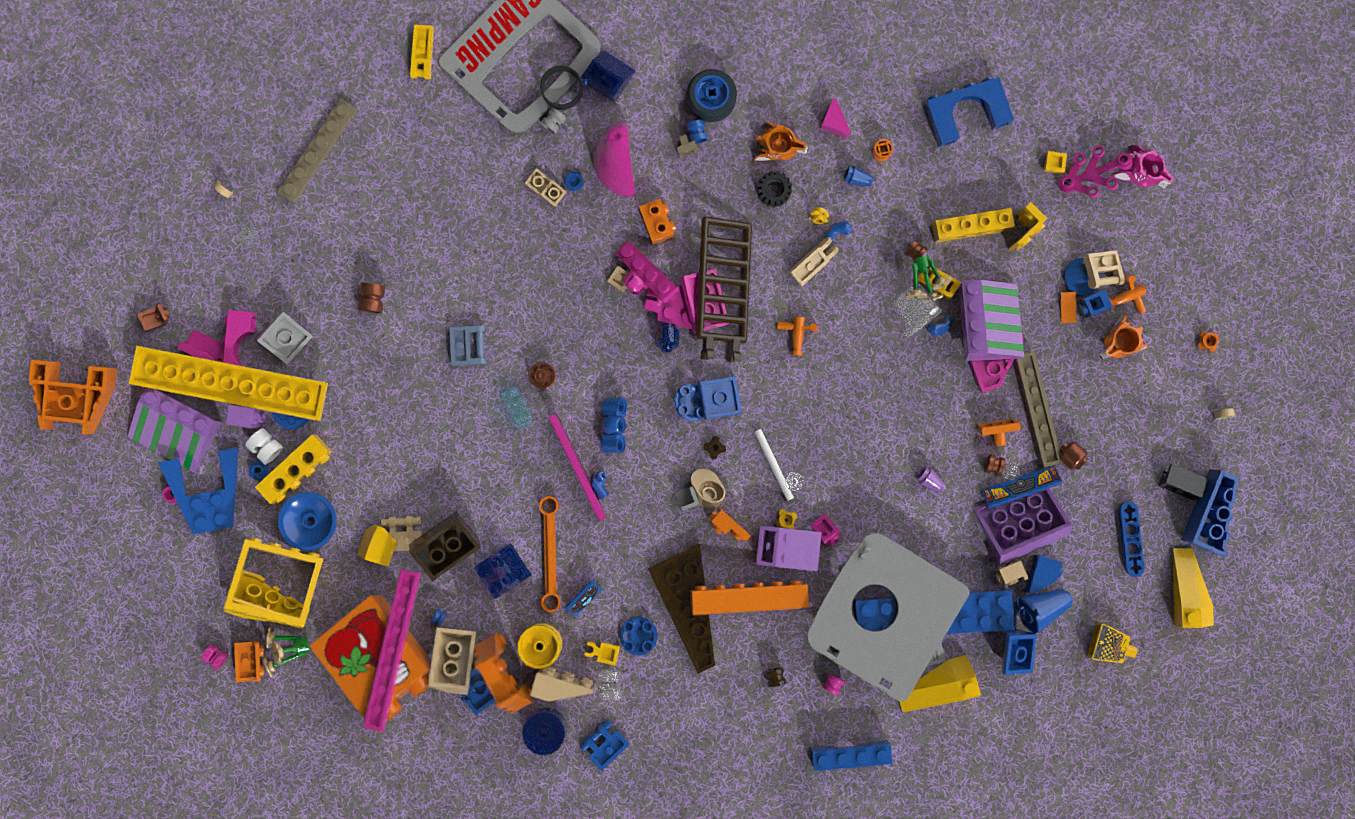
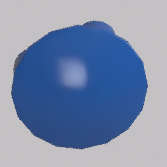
(1077, 277)
(688, 402)
(638, 636)

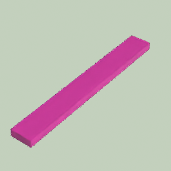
(391, 650)

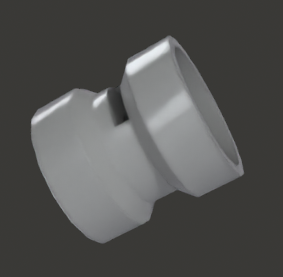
(553, 120)

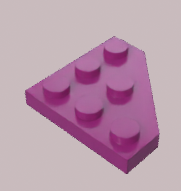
(990, 373)

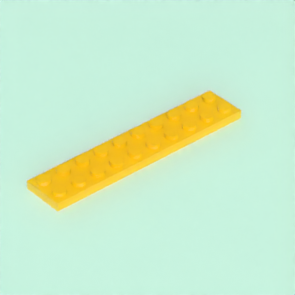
(228, 383)

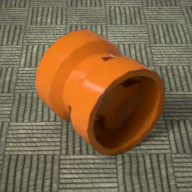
(881, 154)

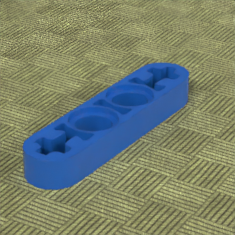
(1128, 539)

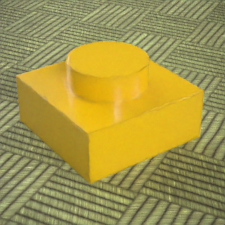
(1055, 162)

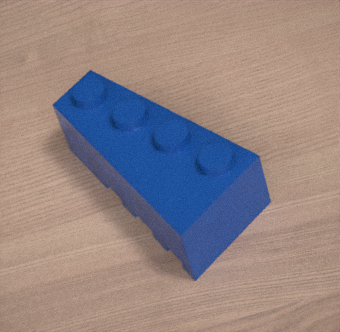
(1212, 514)

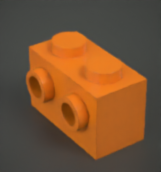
(656, 221)

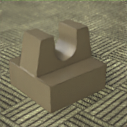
(686, 148)

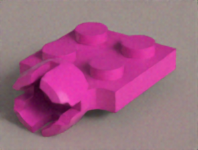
(672, 311)

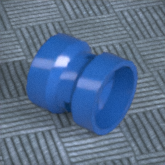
(696, 131)

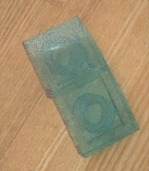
(516, 407)

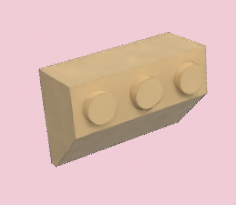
(452, 660)

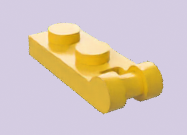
(422, 51)

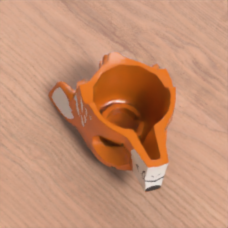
(778, 144)
(1122, 340)

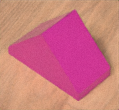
(835, 121)

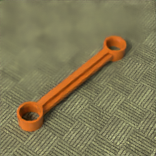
(550, 554)

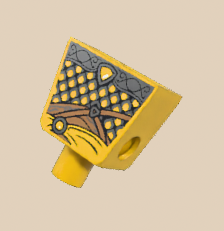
(1110, 645)

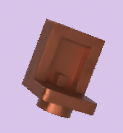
(153, 318)

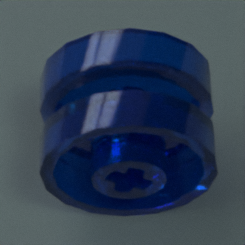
(543, 743)

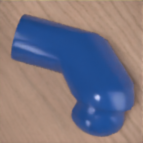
(840, 227)
(941, 328)

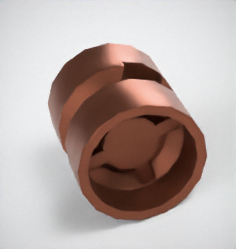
(371, 296)

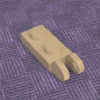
(813, 262)

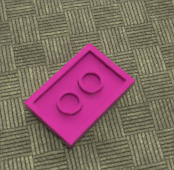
(690, 290)

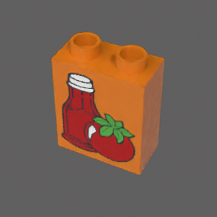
(353, 650)

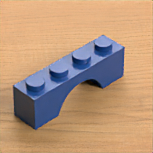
(864, 755)

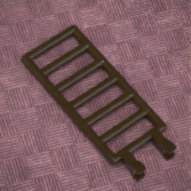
(734, 350)

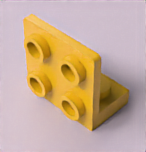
(1034, 219)

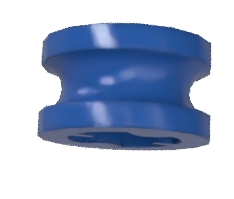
(438, 618)

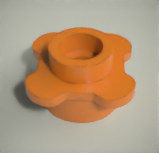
(1212, 337)

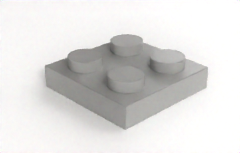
(284, 337)

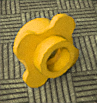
(819, 215)
(781, 521)

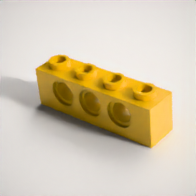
(973, 225)
(269, 485)

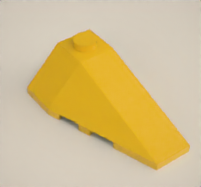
(257, 594)
(1191, 598)
(945, 684)

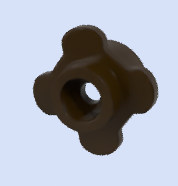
(714, 442)

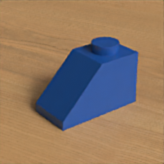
(1043, 573)

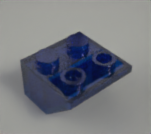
(608, 75)

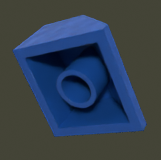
(1018, 652)

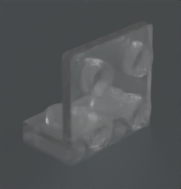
(915, 311)

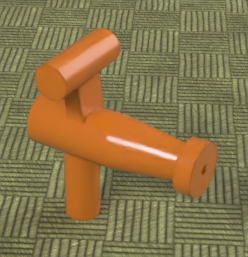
(1133, 293)
(798, 332)

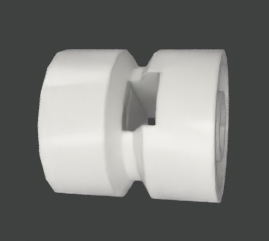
(265, 448)

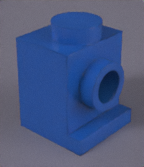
(1101, 303)

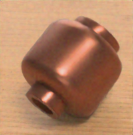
(1073, 455)

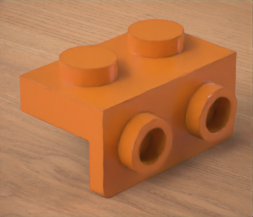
(248, 661)

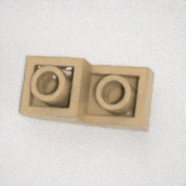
(545, 187)

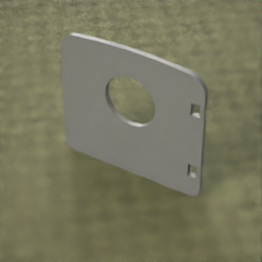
(926, 609)

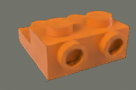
(724, 523)

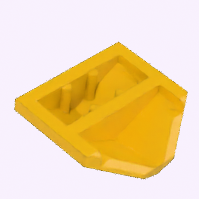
(377, 545)

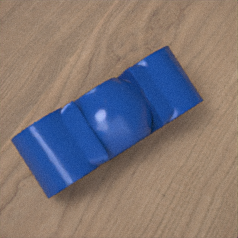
(613, 425)

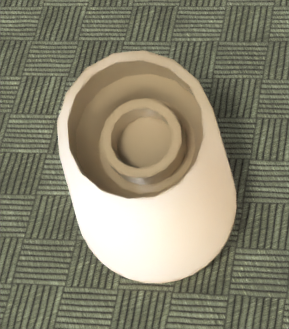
(708, 488)

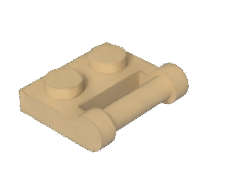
(1101, 263)

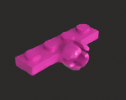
(644, 274)

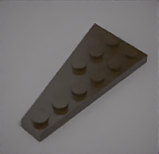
(674, 581)

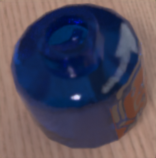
(667, 337)

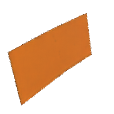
(1068, 307)

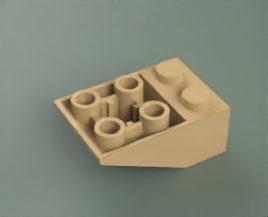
(555, 686)

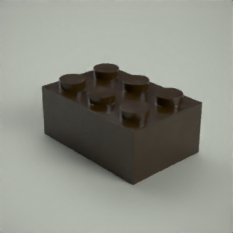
(444, 546)

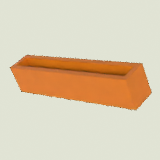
(749, 598)

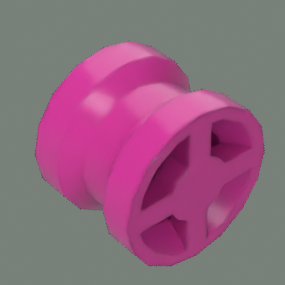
(833, 684)

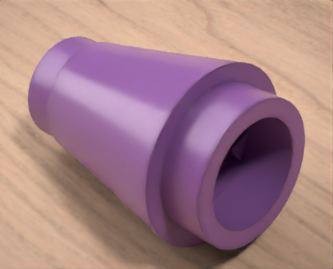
(930, 479)

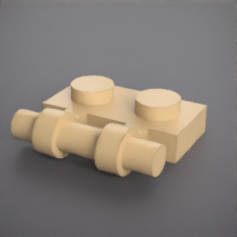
(405, 537)

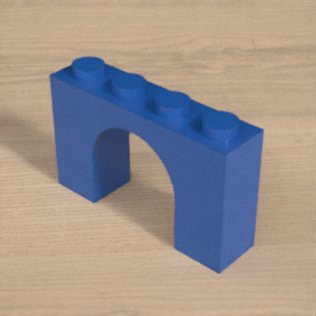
(988, 94)

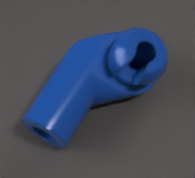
(598, 484)

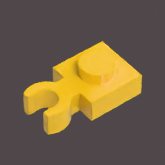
(606, 653)

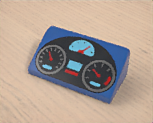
(583, 598)

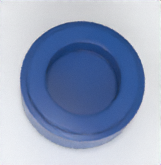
(574, 181)

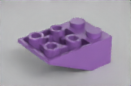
(788, 548)

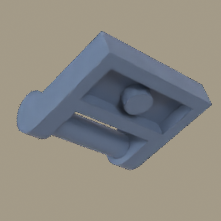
(461, 345)

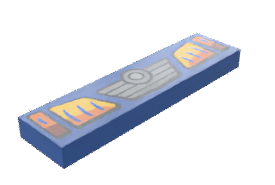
(1021, 486)

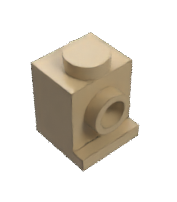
(1010, 573)

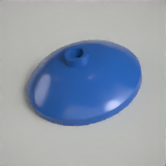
(294, 521)

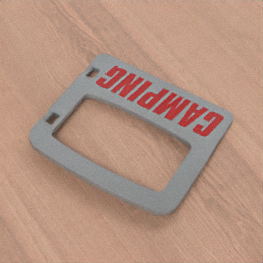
(494, 35)

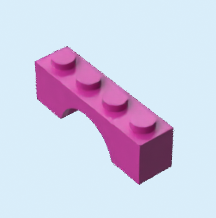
(239, 326)

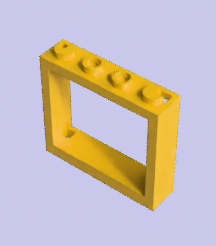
(265, 614)

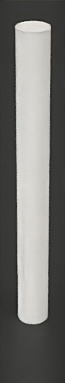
(773, 463)

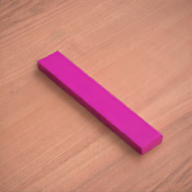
(577, 467)

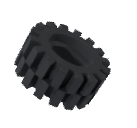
(777, 178)

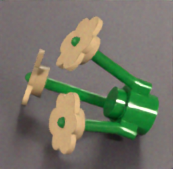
(923, 265)
(300, 647)

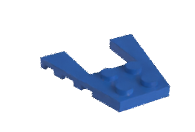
(206, 510)

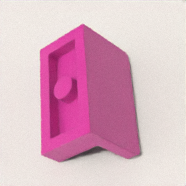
(202, 346)

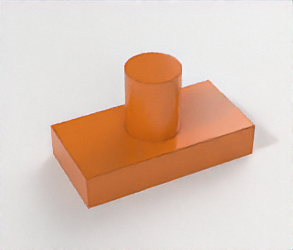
(998, 429)

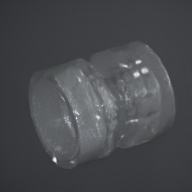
(612, 691)

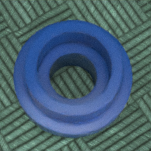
(264, 470)

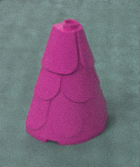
(613, 160)

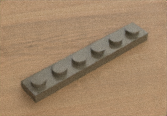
(317, 151)
(1038, 409)

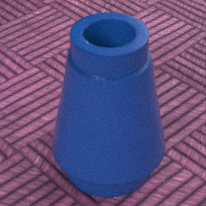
(857, 177)

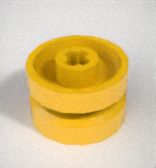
(551, 641)

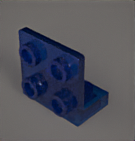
(502, 571)

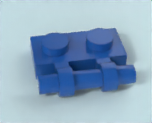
(609, 749)

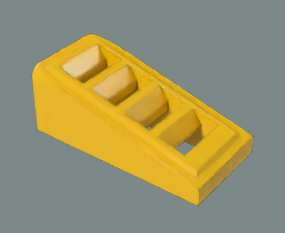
(948, 295)

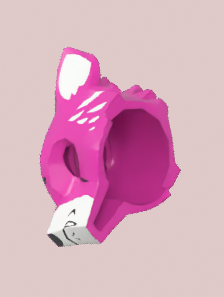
(1142, 171)

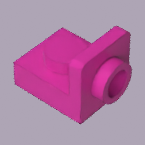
(830, 533)

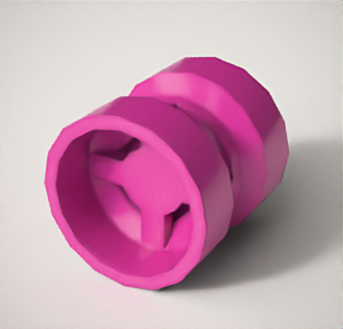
(214, 657)

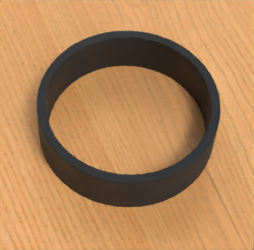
(547, 74)

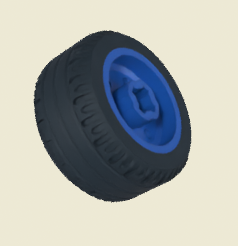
(713, 107)

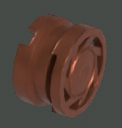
(542, 375)

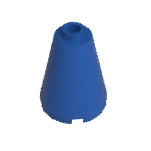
(1043, 608)

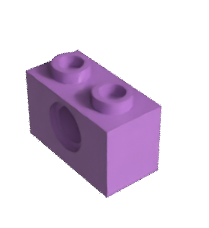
(245, 416)

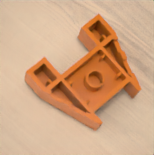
(71, 400)
(495, 675)

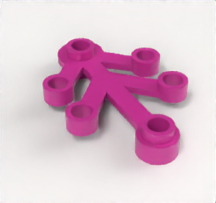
(1092, 173)

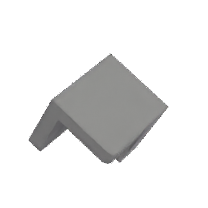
(687, 498)

